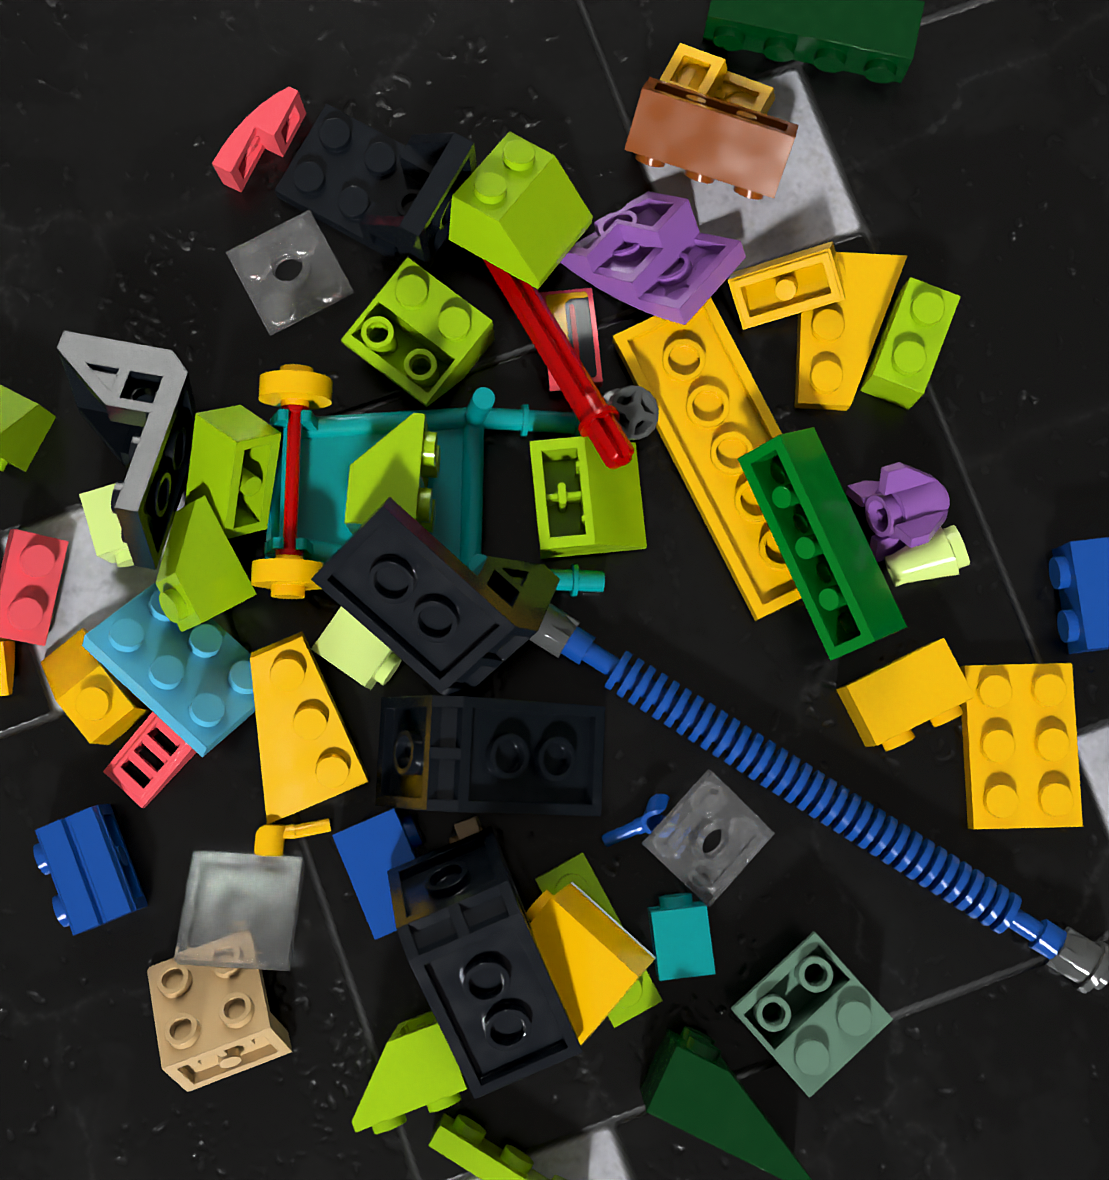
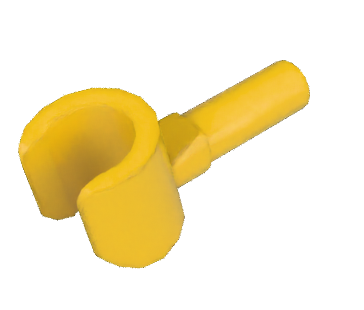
(271, 837)

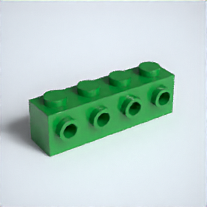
(821, 542)

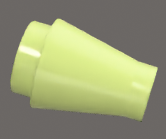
(932, 560)

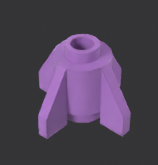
(901, 508)

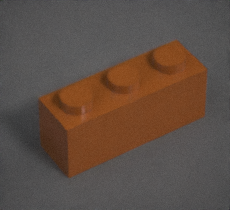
(710, 139)

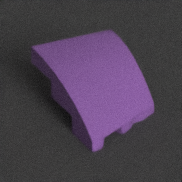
(655, 257)

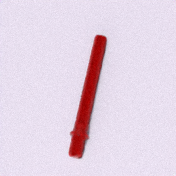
(595, 416)

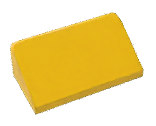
(787, 285)

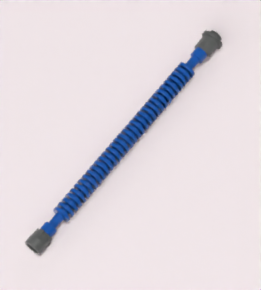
(968, 889)

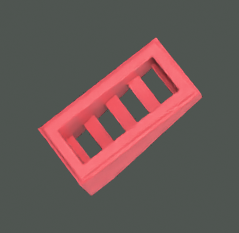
(130, 753)

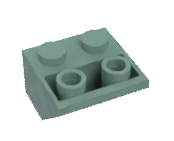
(811, 1014)

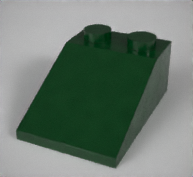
(702, 1096)

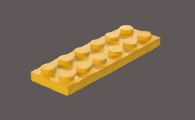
(707, 422)

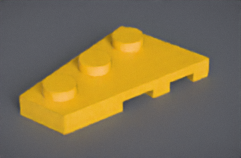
(840, 336)
(299, 730)

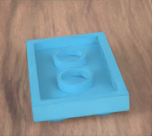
(188, 678)

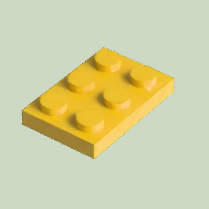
(1021, 747)

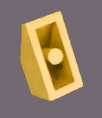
(90, 693)

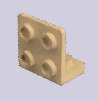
(212, 1022)

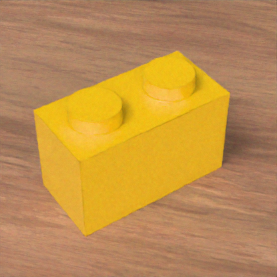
(906, 694)

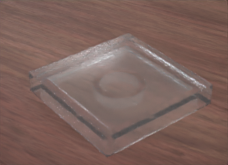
(240, 911)

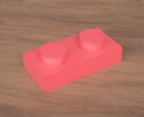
(29, 585)

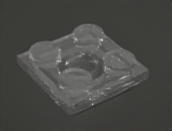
(290, 301)
(682, 832)

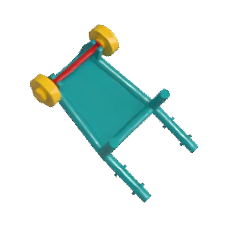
(314, 476)

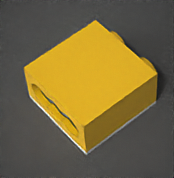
(586, 955)

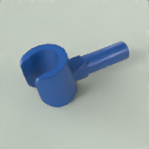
(642, 824)

